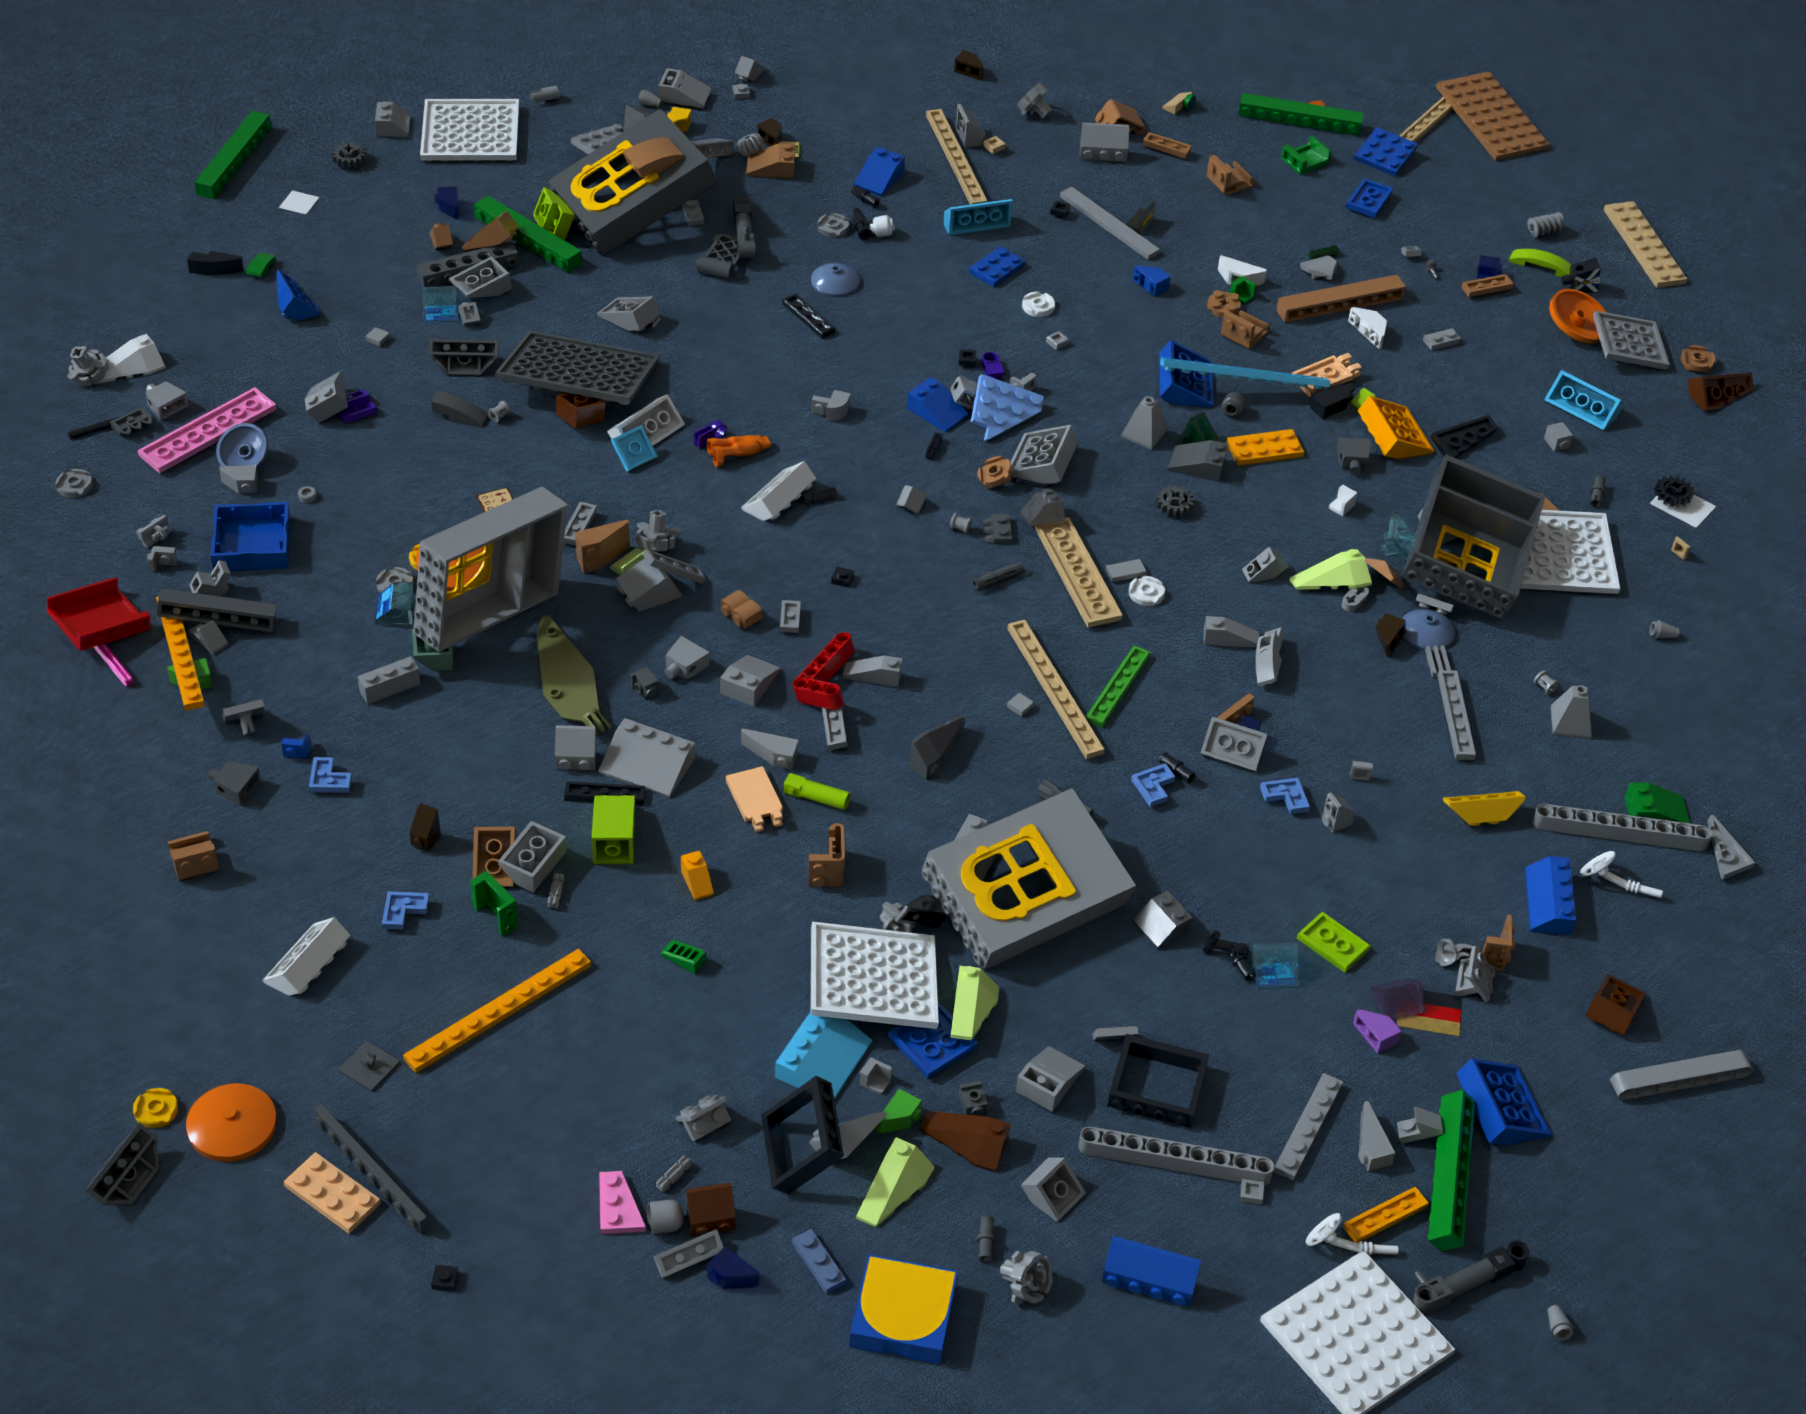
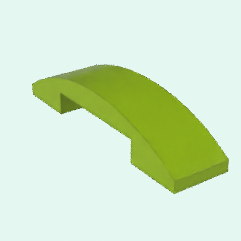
(1541, 258)

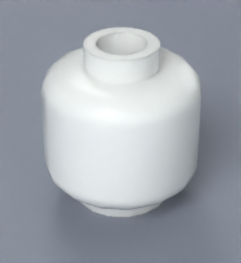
(882, 226)

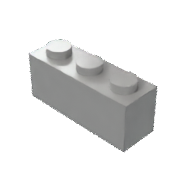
(389, 680)

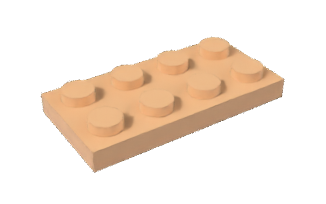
(332, 1192)

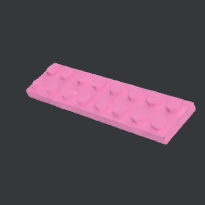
(205, 430)

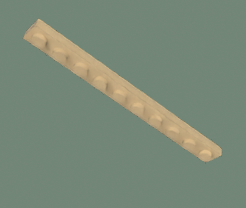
(955, 156)
(1055, 689)

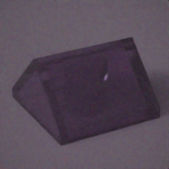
(1400, 998)

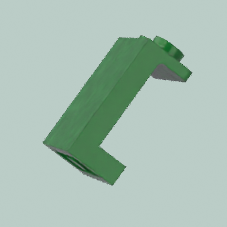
(1307, 156)
(488, 892)

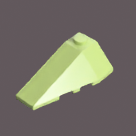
(1340, 570)
(973, 1002)
(899, 1176)

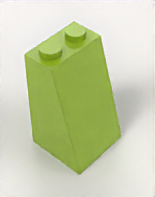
(613, 829)

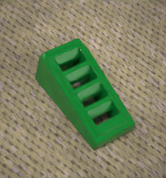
(685, 962)

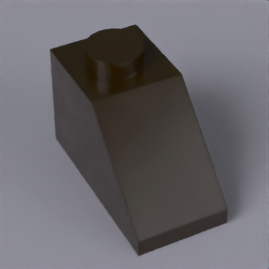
(969, 65)
(770, 131)
(1390, 632)
(425, 828)

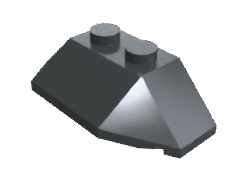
(464, 355)
(126, 1169)

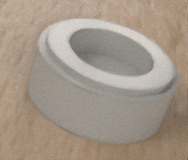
(307, 494)

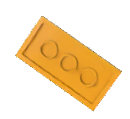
(1265, 447)

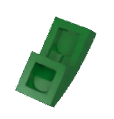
(260, 264)

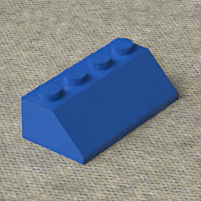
(1550, 896)
(1151, 1271)

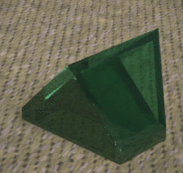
(1198, 430)

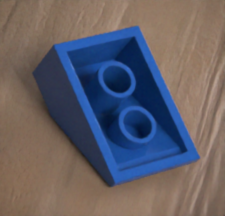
(880, 171)
(936, 405)

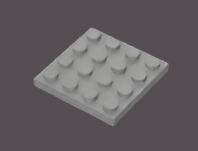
(594, 139)
(1630, 340)

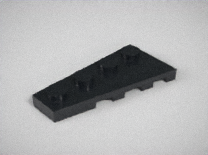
(1464, 436)

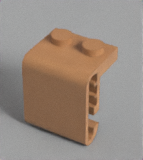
(1119, 113)
(1227, 178)
(1244, 329)
(193, 855)
(829, 868)

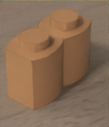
(741, 609)

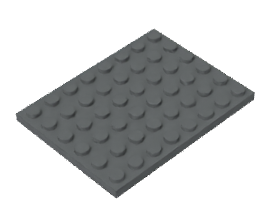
(577, 367)

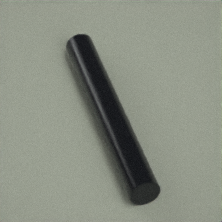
(91, 428)

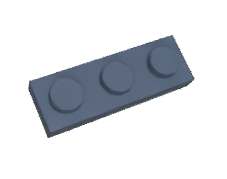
(818, 1261)

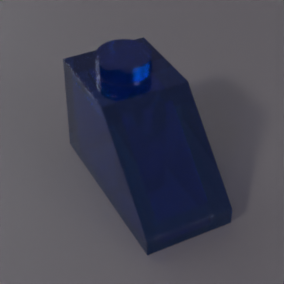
(448, 201)
(731, 1271)

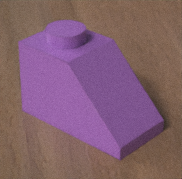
(1377, 1029)

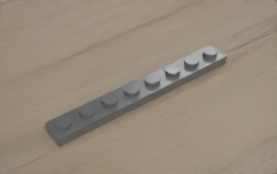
(374, 1173)

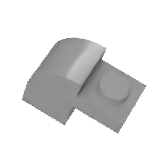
(834, 407)
(212, 583)

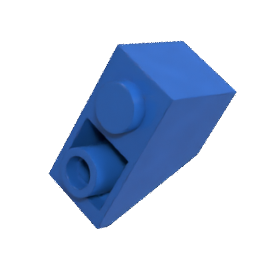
(1151, 279)

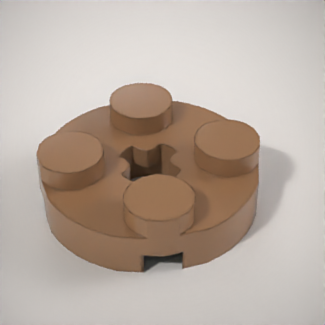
(1218, 298)
(1691, 363)
(1002, 476)

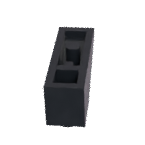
(923, 911)

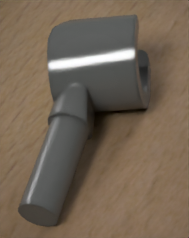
(1431, 264)

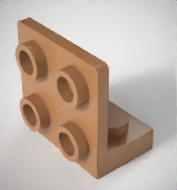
(1498, 949)

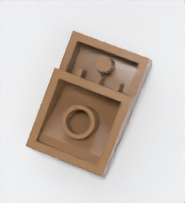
(652, 155)

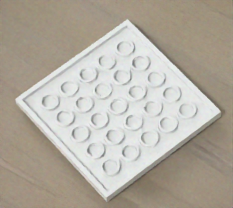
(470, 129)
(1572, 554)
(873, 975)
(1357, 1335)

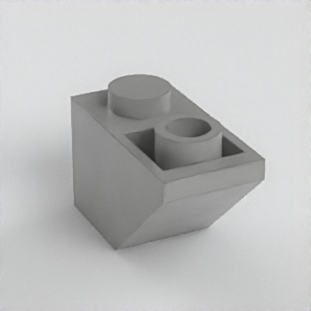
(1265, 566)
(1337, 813)

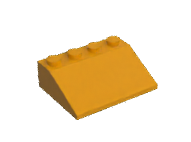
(1394, 429)

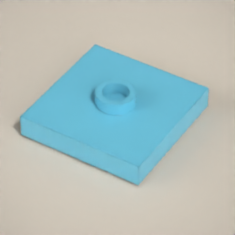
(634, 448)

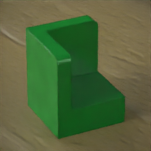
(1244, 288)

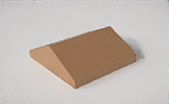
(1386, 570)

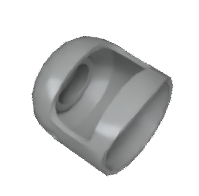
(664, 1216)

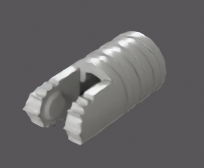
(545, 94)

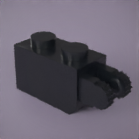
(1332, 400)

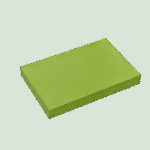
(1333, 942)

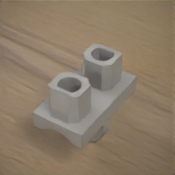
(155, 531)
(888, 917)

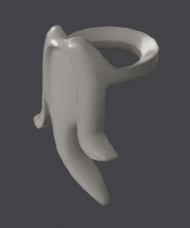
(1450, 953)

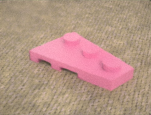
(618, 1206)

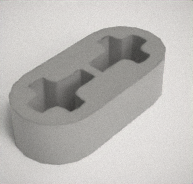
(1347, 603)

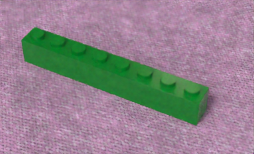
(1300, 114)
(232, 155)
(532, 235)
(1452, 1172)

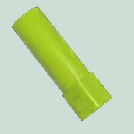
(802, 787)

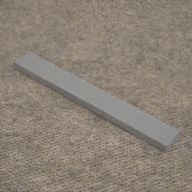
(1110, 223)

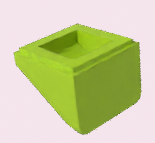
(1361, 397)

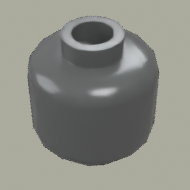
(1233, 404)

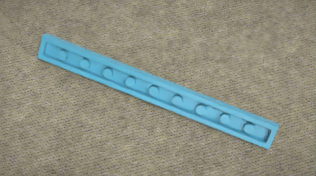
(1237, 372)

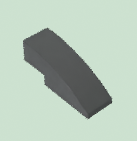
(458, 409)

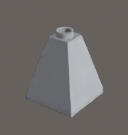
(1146, 424)
(1572, 714)

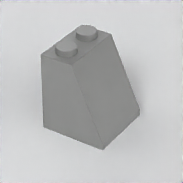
(647, 586)

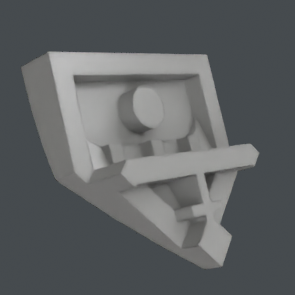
(1320, 267)

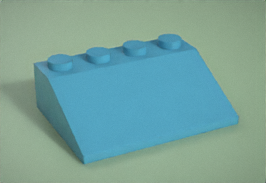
(822, 1049)

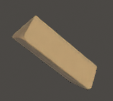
(1176, 103)

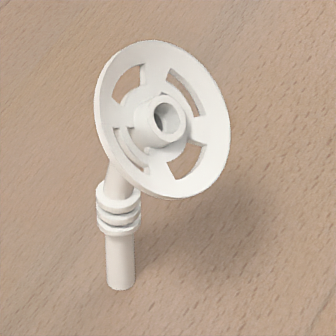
(1599, 866)
(1326, 1232)

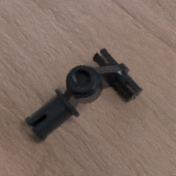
(1236, 950)

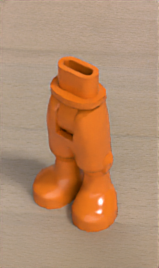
(735, 446)

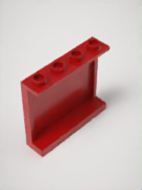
(96, 614)

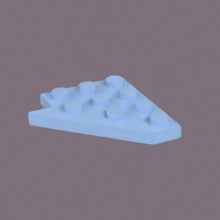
(1002, 406)

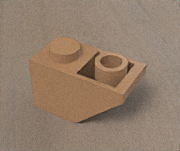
(441, 236)

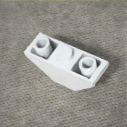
(1234, 269)
(1369, 324)

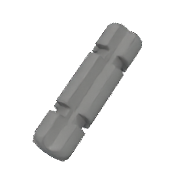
(555, 891)
(674, 1173)

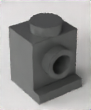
(644, 683)
(973, 1098)

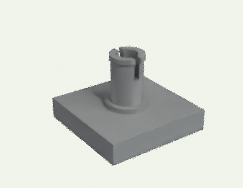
(243, 713)

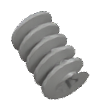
(1545, 224)

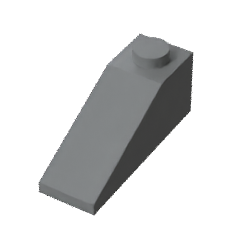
(1226, 632)
(875, 670)
(773, 748)
(1374, 1145)

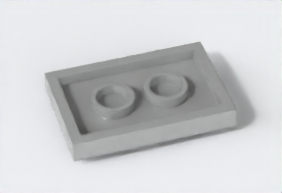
(1234, 743)

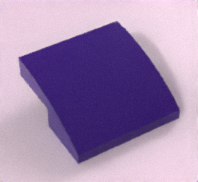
(358, 406)

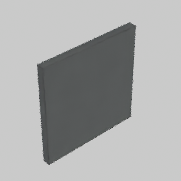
(369, 1066)

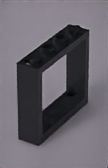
(1165, 1054)
(829, 1133)

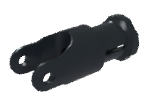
(861, 224)

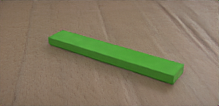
(1117, 686)

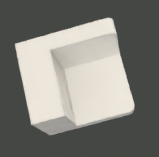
(1345, 500)

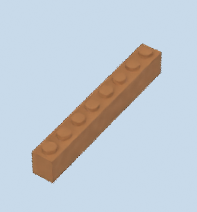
(1340, 298)

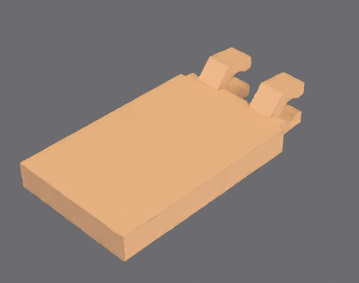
(1335, 369)
(755, 797)

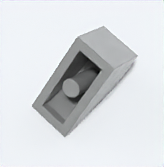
(748, 69)
(240, 478)

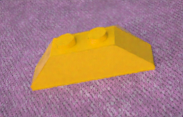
(1485, 807)

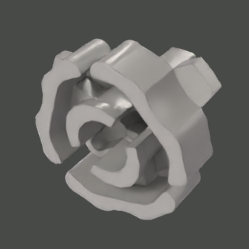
(1034, 100)
(85, 364)
(655, 534)
(1028, 1276)

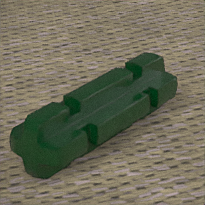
(1334, 250)

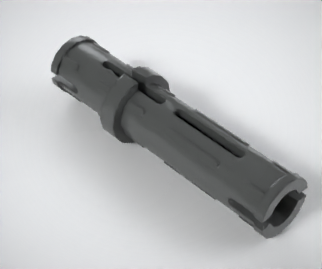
(995, 576)

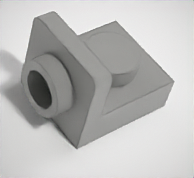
(469, 313)
(1027, 383)
(162, 556)

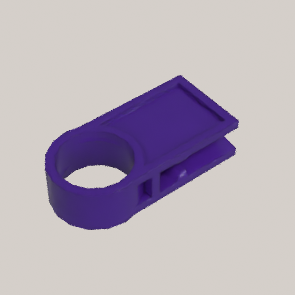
(992, 368)
(708, 432)

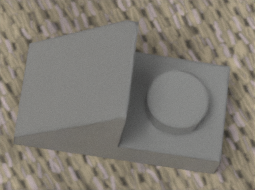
(208, 636)
(1423, 1126)

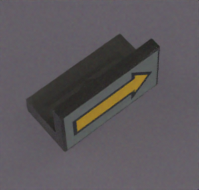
(1142, 218)

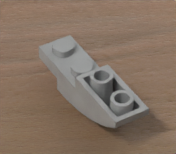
(1267, 656)

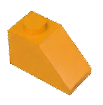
(696, 875)

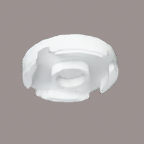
(1038, 304)
(1146, 591)

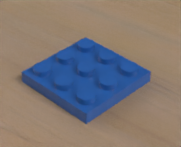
(1386, 151)
(932, 1048)

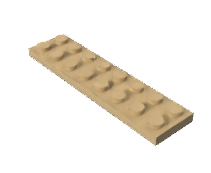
(1645, 244)
(1079, 573)

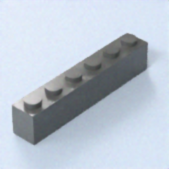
(221, 610)

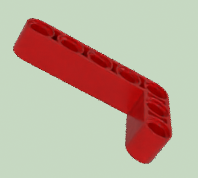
(813, 685)

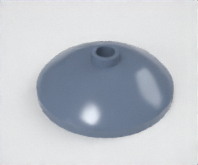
(835, 279)
(237, 441)
(1428, 628)

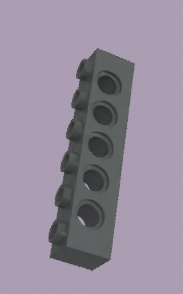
(439, 271)

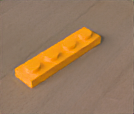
(1385, 1215)

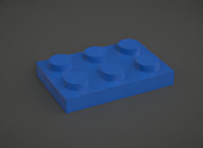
(1369, 198)
(997, 266)

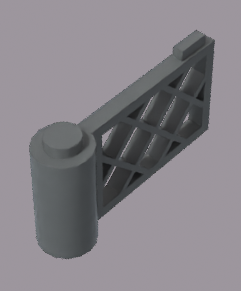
(719, 266)

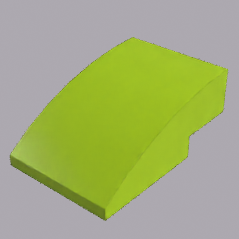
(553, 214)

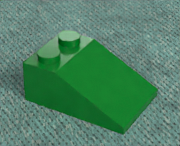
(1655, 802)

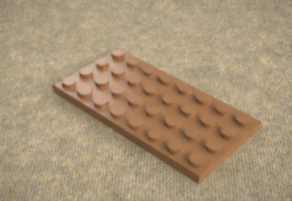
(1492, 116)

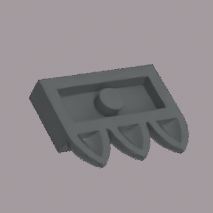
(131, 421)
(998, 529)

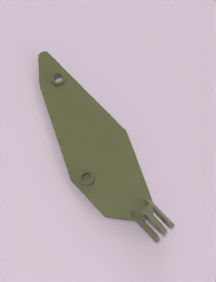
(568, 677)

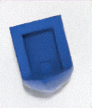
(296, 748)

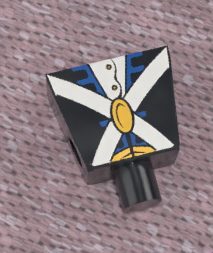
(1583, 276)

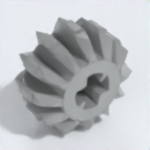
(750, 144)

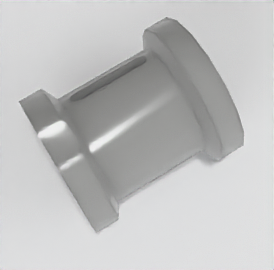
(498, 415)
(960, 523)
(1546, 682)

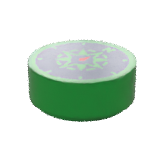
(1189, 101)

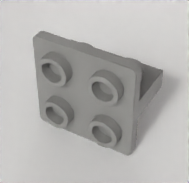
(1475, 975)
(704, 1117)

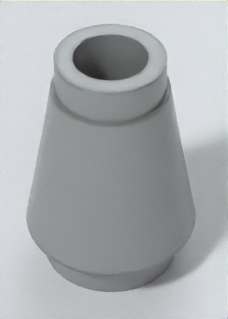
(649, 99)
(1663, 630)
(1559, 1323)

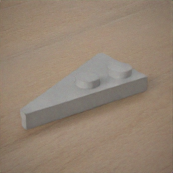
(1729, 854)

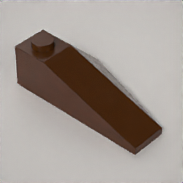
(1718, 390)
(972, 1136)

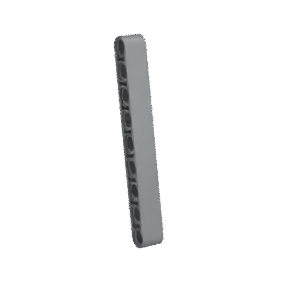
(1622, 827)
(1096, 1143)

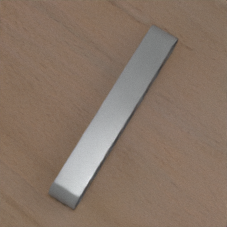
(1681, 1074)

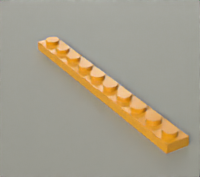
(183, 663)
(496, 1011)

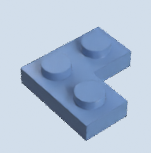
(325, 780)
(1150, 783)
(1287, 790)
(400, 904)

